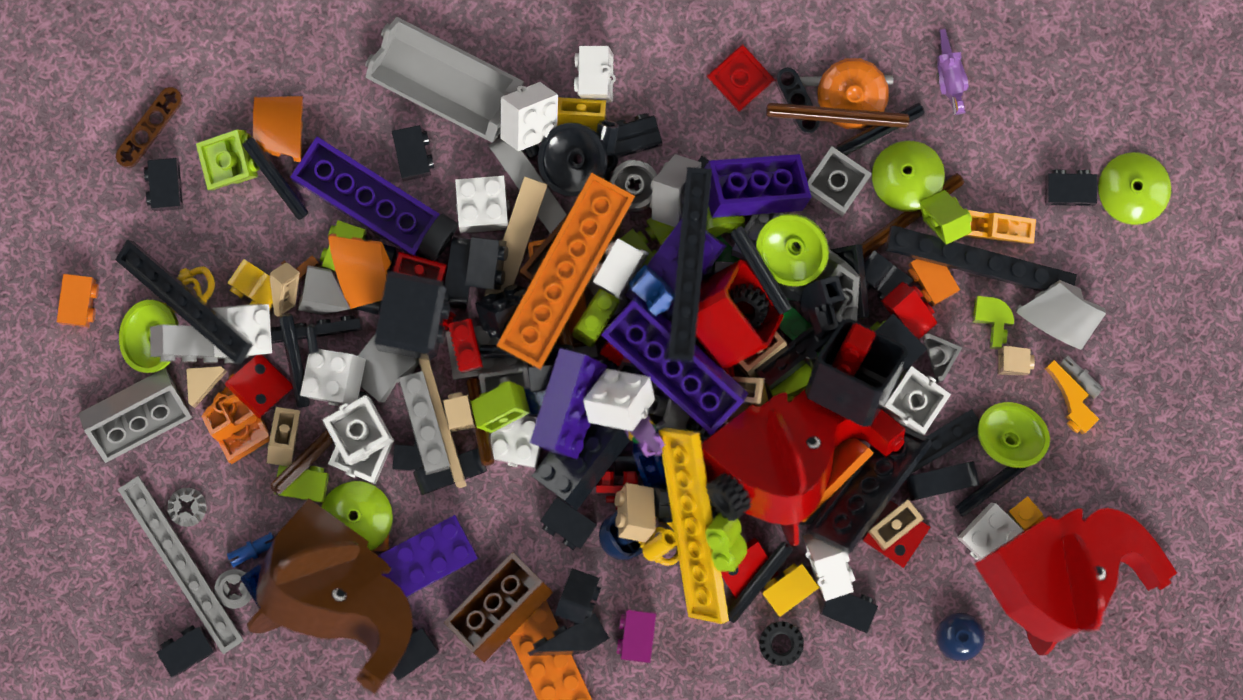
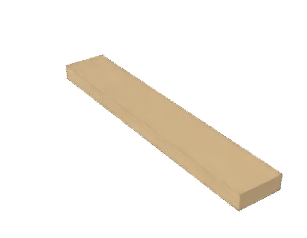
(521, 228)
(443, 424)

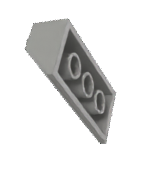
(134, 415)

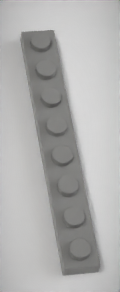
(181, 565)

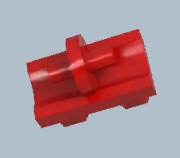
(607, 485)

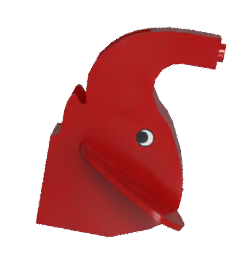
(787, 455)
(1066, 570)

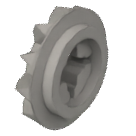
(198, 507)
(222, 589)

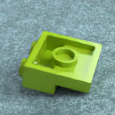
(226, 160)

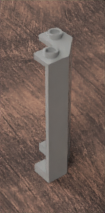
(441, 78)

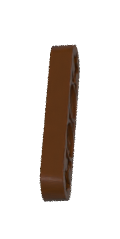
(145, 125)

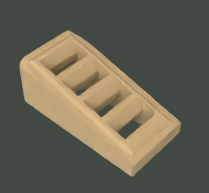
(284, 288)

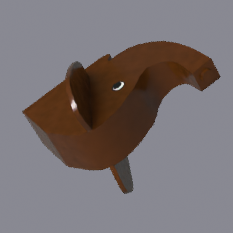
(331, 587)

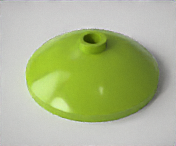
(906, 190)
(1121, 198)
(783, 259)
(135, 334)
(1015, 425)
(370, 503)

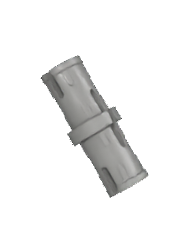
(1081, 376)

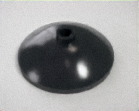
(559, 158)

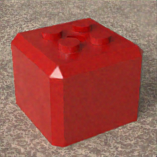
(722, 325)

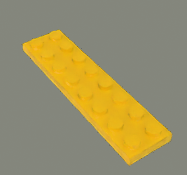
(691, 518)

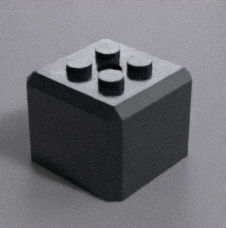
(412, 316)
(866, 393)

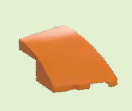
(279, 125)
(360, 269)
(236, 424)

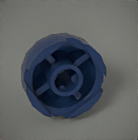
(614, 545)
(960, 636)

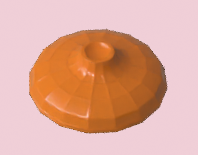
(854, 86)

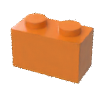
(934, 279)
(77, 300)

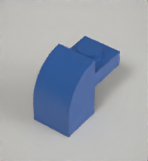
(652, 290)

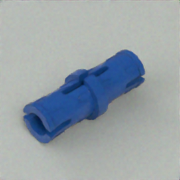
(251, 550)

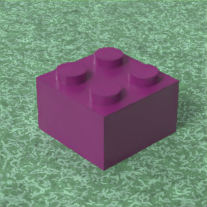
(637, 637)

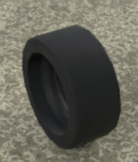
(437, 237)

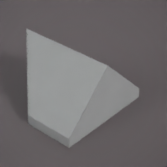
(321, 292)
(941, 355)

